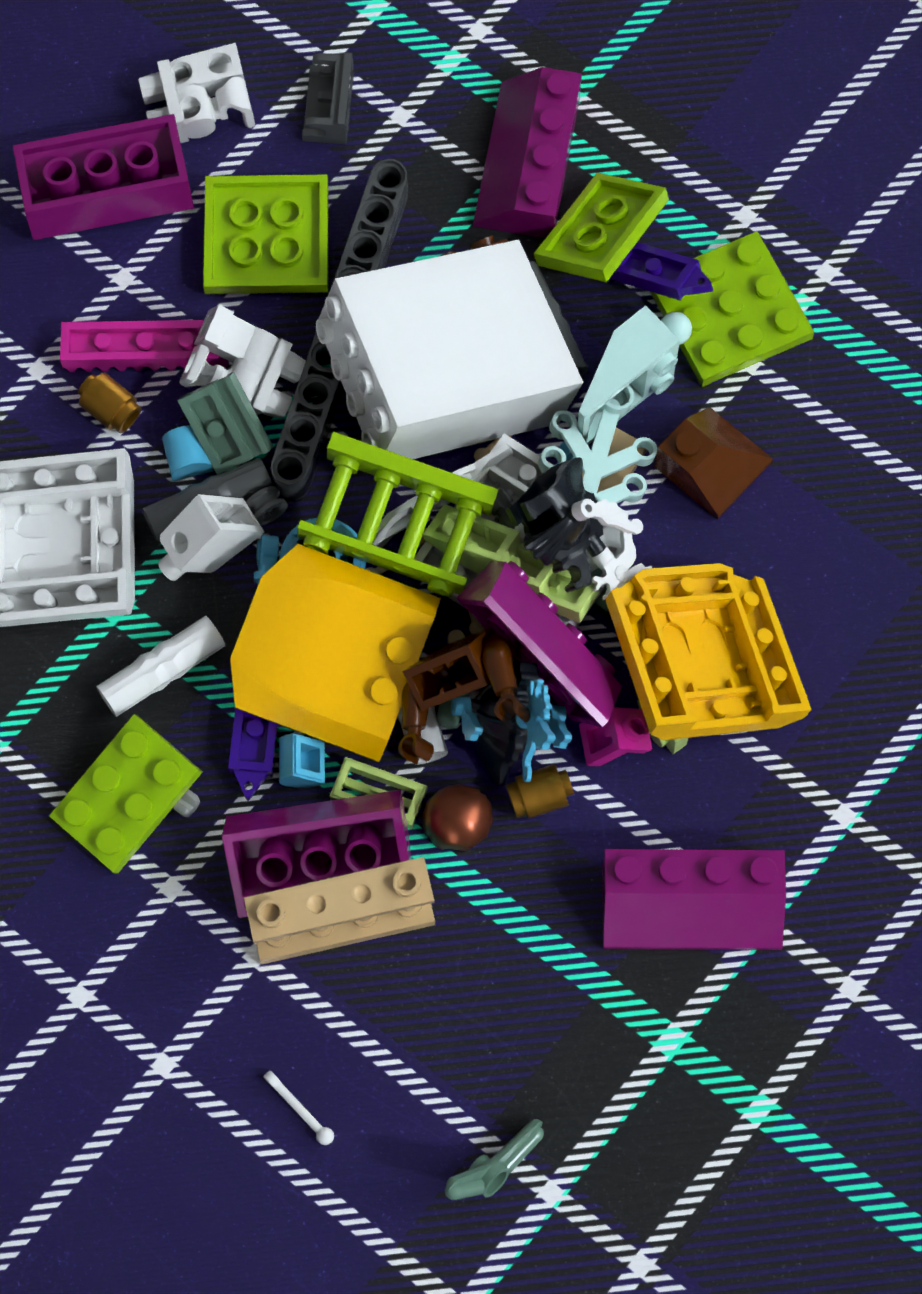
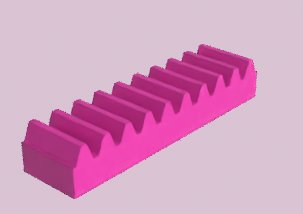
(130, 345)

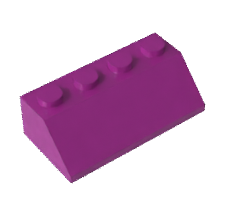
(529, 152)
(103, 177)
(536, 635)
(313, 842)
(693, 899)

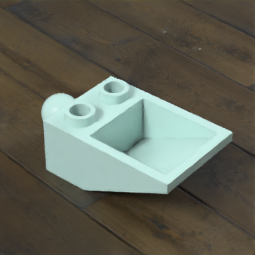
(637, 355)

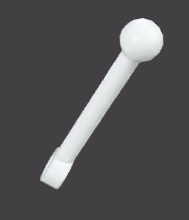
(323, 1134)

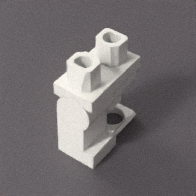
(190, 84)
(255, 356)

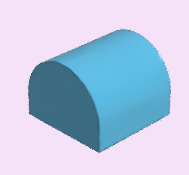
(185, 454)
(301, 761)

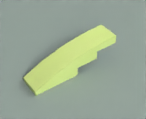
(497, 542)

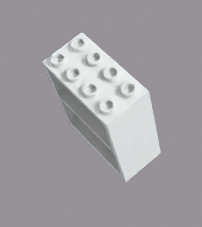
(447, 351)

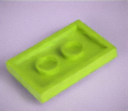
(601, 227)
(125, 794)

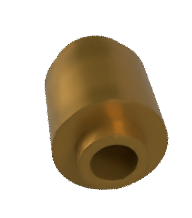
(108, 402)
(543, 793)

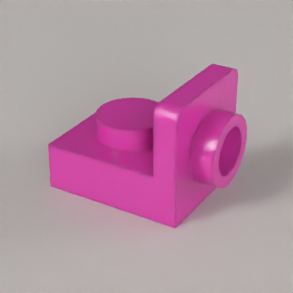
(620, 735)

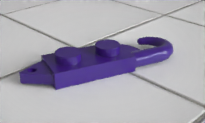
(662, 272)
(252, 750)

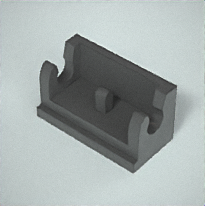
(329, 99)

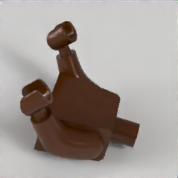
(452, 673)

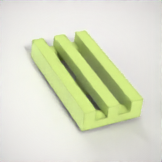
(351, 765)

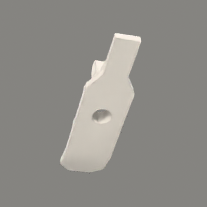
(399, 517)

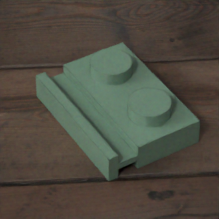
(225, 423)

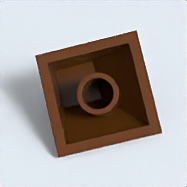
(710, 460)

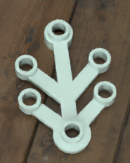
(596, 461)

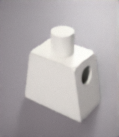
(207, 535)

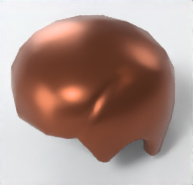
(457, 817)

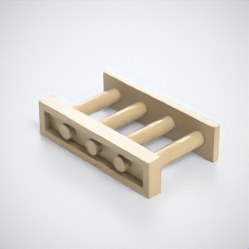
(341, 910)

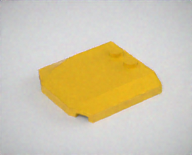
(330, 650)
(706, 652)

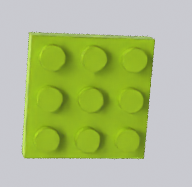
(266, 234)
(744, 317)

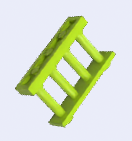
(429, 485)

